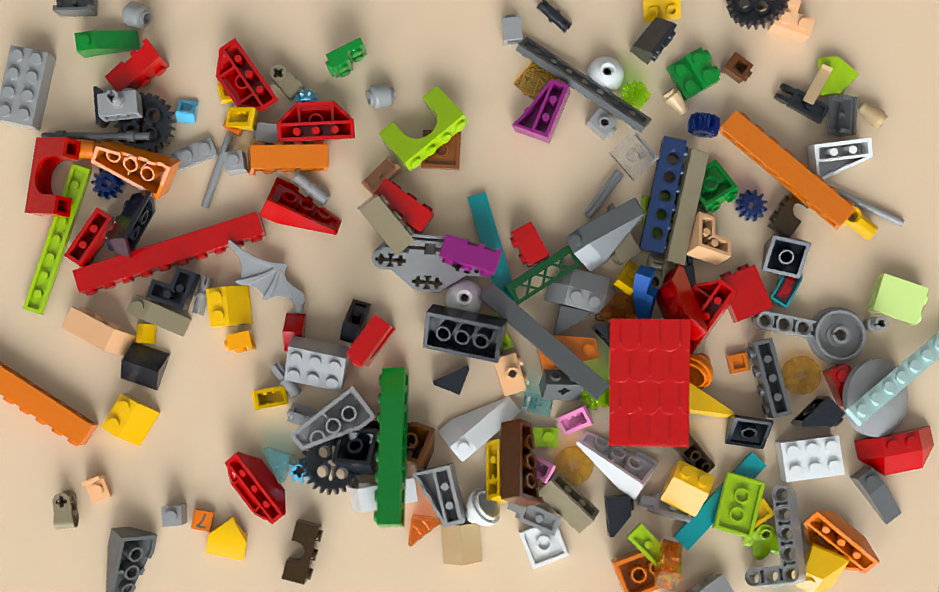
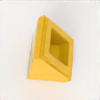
(146, 333)

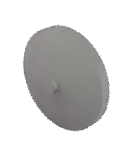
(860, 381)

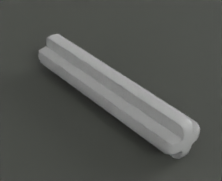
(603, 194)

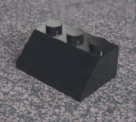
(131, 223)

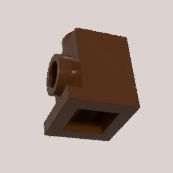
(742, 64)

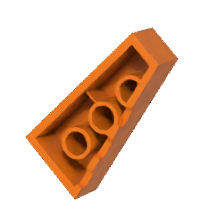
(287, 157)
(137, 166)

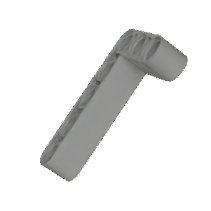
(785, 545)

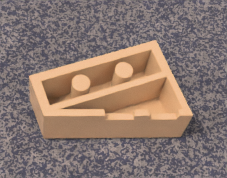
(98, 331)

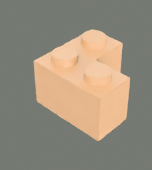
(793, 24)
(705, 243)

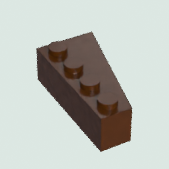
(518, 464)

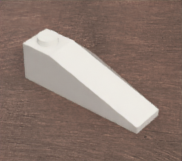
(473, 429)
(623, 467)

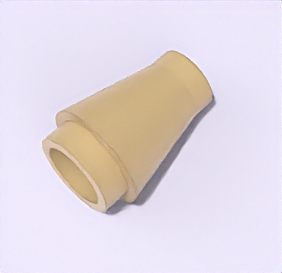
(675, 101)
(873, 115)

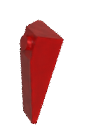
(293, 209)

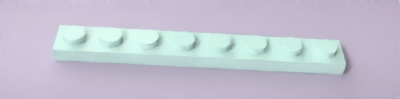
(895, 381)

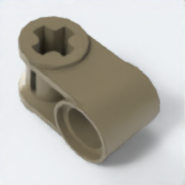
(287, 83)
(660, 266)
(65, 513)

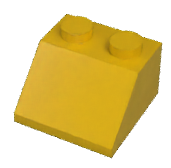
(229, 306)
(130, 419)
(687, 488)

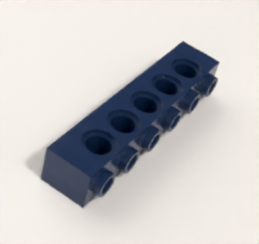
(674, 147)

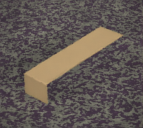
(818, 84)

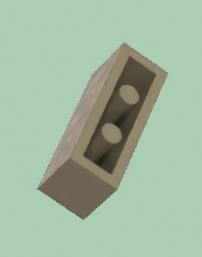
(386, 223)
(568, 502)

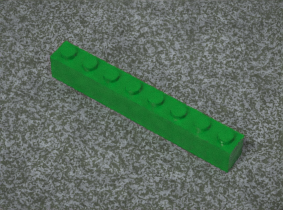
(392, 448)

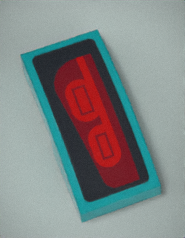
(785, 290)

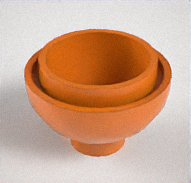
(700, 370)

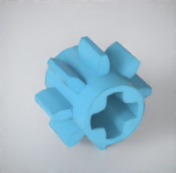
(306, 96)
(293, 472)

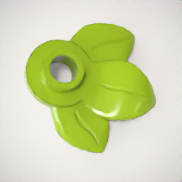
(761, 544)

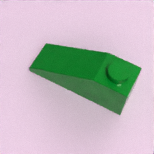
(106, 42)

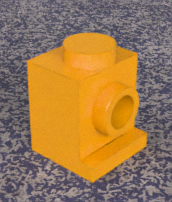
(240, 341)

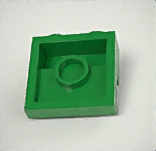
(340, 59)
(694, 73)
(716, 188)

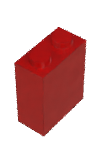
(751, 293)

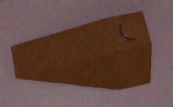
(419, 442)

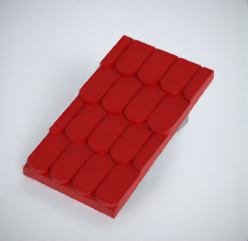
(649, 382)

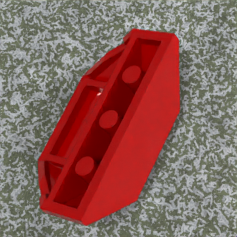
(242, 78)
(315, 123)
(713, 300)
(678, 301)
(897, 451)
(257, 486)

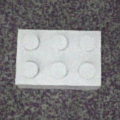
(809, 458)

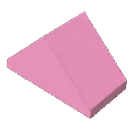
(575, 420)
(544, 469)

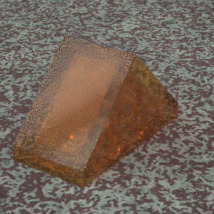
(421, 526)

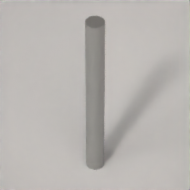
(216, 172)
(871, 208)

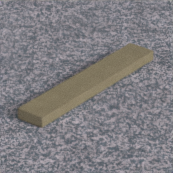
(686, 206)

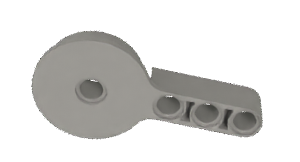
(820, 332)

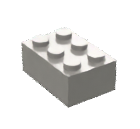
(316, 363)

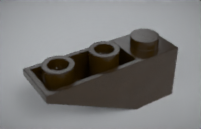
(695, 456)

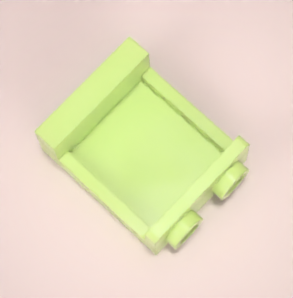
(898, 299)

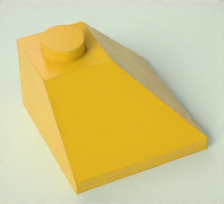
(822, 568)

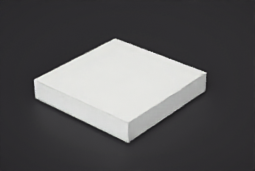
(543, 547)

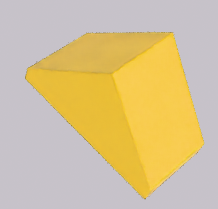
(242, 118)
(269, 397)

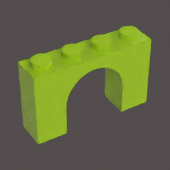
(414, 151)

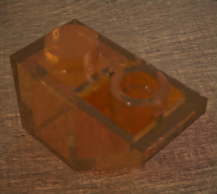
(619, 307)
(668, 564)

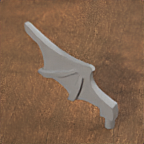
(267, 277)

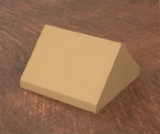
(461, 544)

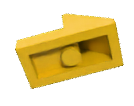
(626, 278)

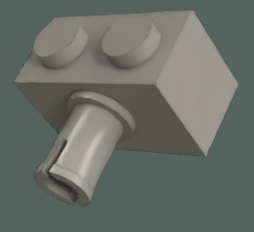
(119, 105)

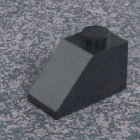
(354, 321)
(617, 512)

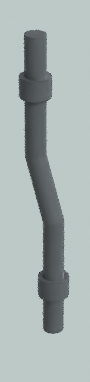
(129, 136)

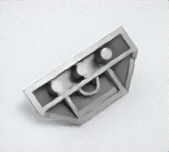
(581, 291)

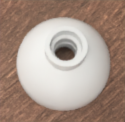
(612, 81)
(467, 287)
(481, 510)

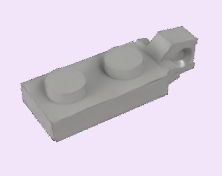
(195, 153)
(661, 508)
(536, 517)

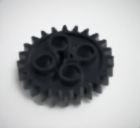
(752, 14)
(161, 125)
(314, 461)

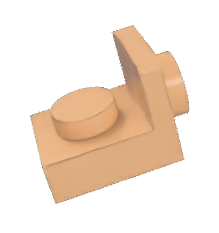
(97, 487)

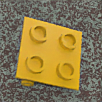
(662, 9)

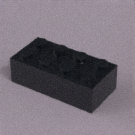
(465, 333)

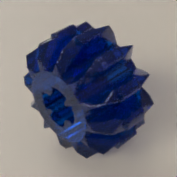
(704, 125)
(105, 190)
(757, 208)

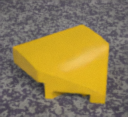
(228, 540)

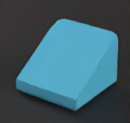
(186, 111)

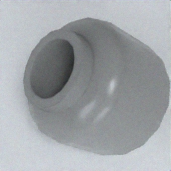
(136, 15)
(380, 95)

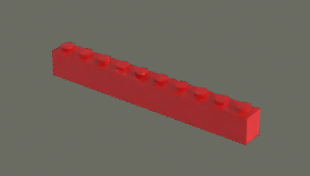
(169, 253)

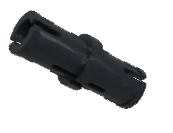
(554, 15)

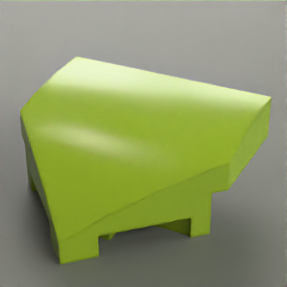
(840, 77)

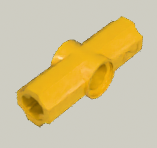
(861, 225)

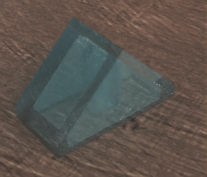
(534, 404)
(279, 462)

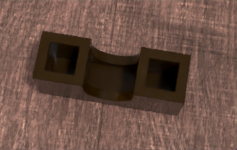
(784, 220)
(299, 569)

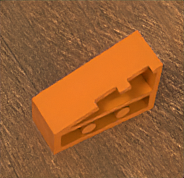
(582, 347)

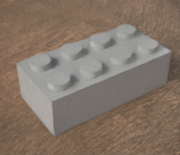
(25, 87)

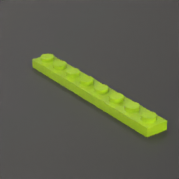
(56, 242)

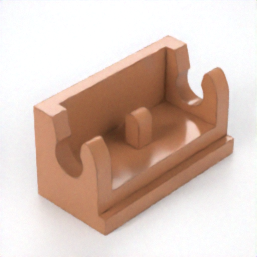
(386, 169)

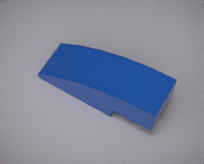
(643, 292)

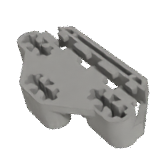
(421, 264)

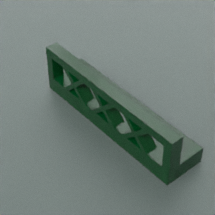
(527, 276)

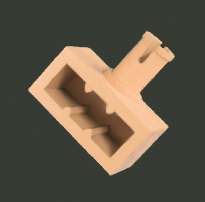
(510, 374)

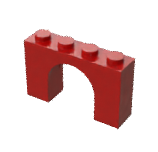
(47, 155)
(370, 342)

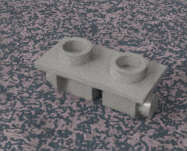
(299, 414)

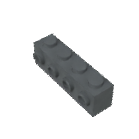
(769, 378)

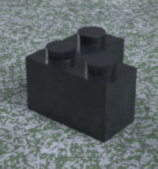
(180, 291)

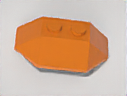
(837, 535)

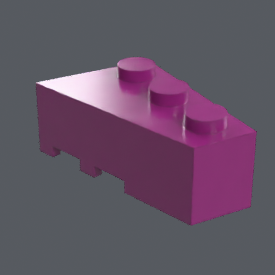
(544, 113)
(470, 255)

